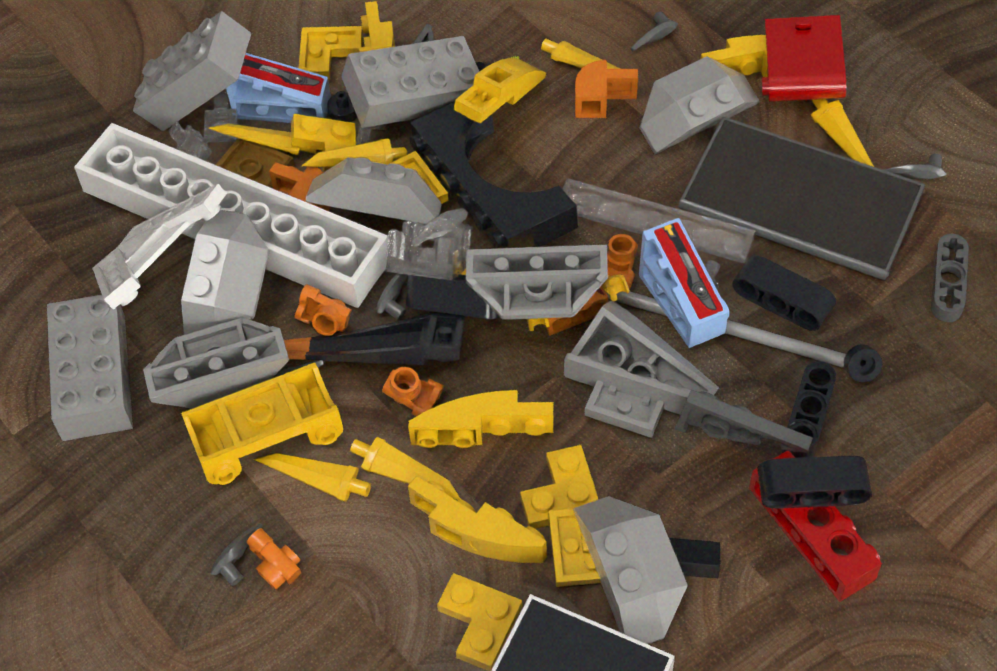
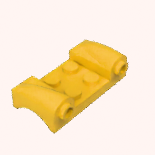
(260, 418)

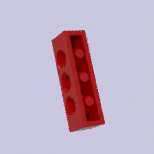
(840, 573)

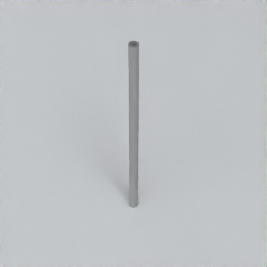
(747, 332)

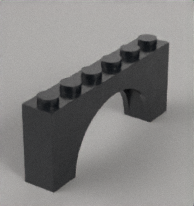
(505, 215)

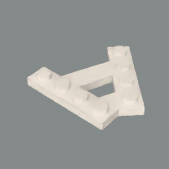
(147, 241)

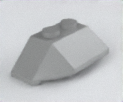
(693, 102)
(375, 190)
(224, 272)
(537, 279)
(215, 363)
(633, 566)

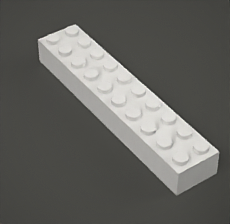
(300, 237)

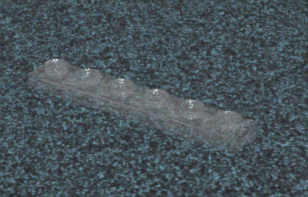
(640, 215)

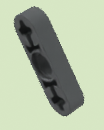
(940, 287)

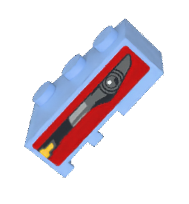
(277, 91)
(681, 283)

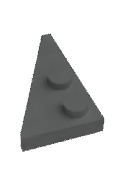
(736, 423)

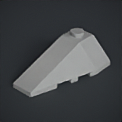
(626, 342)

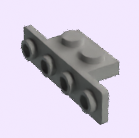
(624, 397)

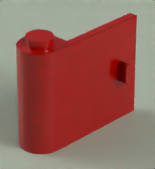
(804, 59)

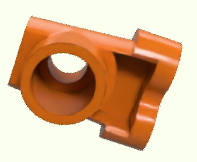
(621, 257)
(324, 313)
(417, 394)
(277, 563)

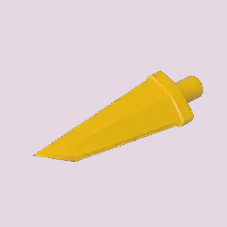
(570, 54)
(837, 125)
(272, 138)
(375, 151)
(394, 464)
(325, 476)

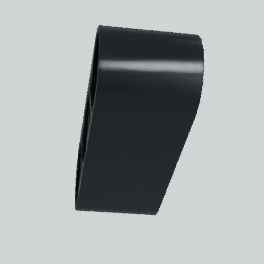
(784, 292)
(446, 297)
(813, 399)
(814, 482)

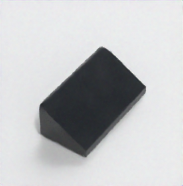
(697, 557)

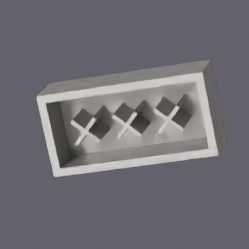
(192, 71)
(408, 79)
(88, 368)

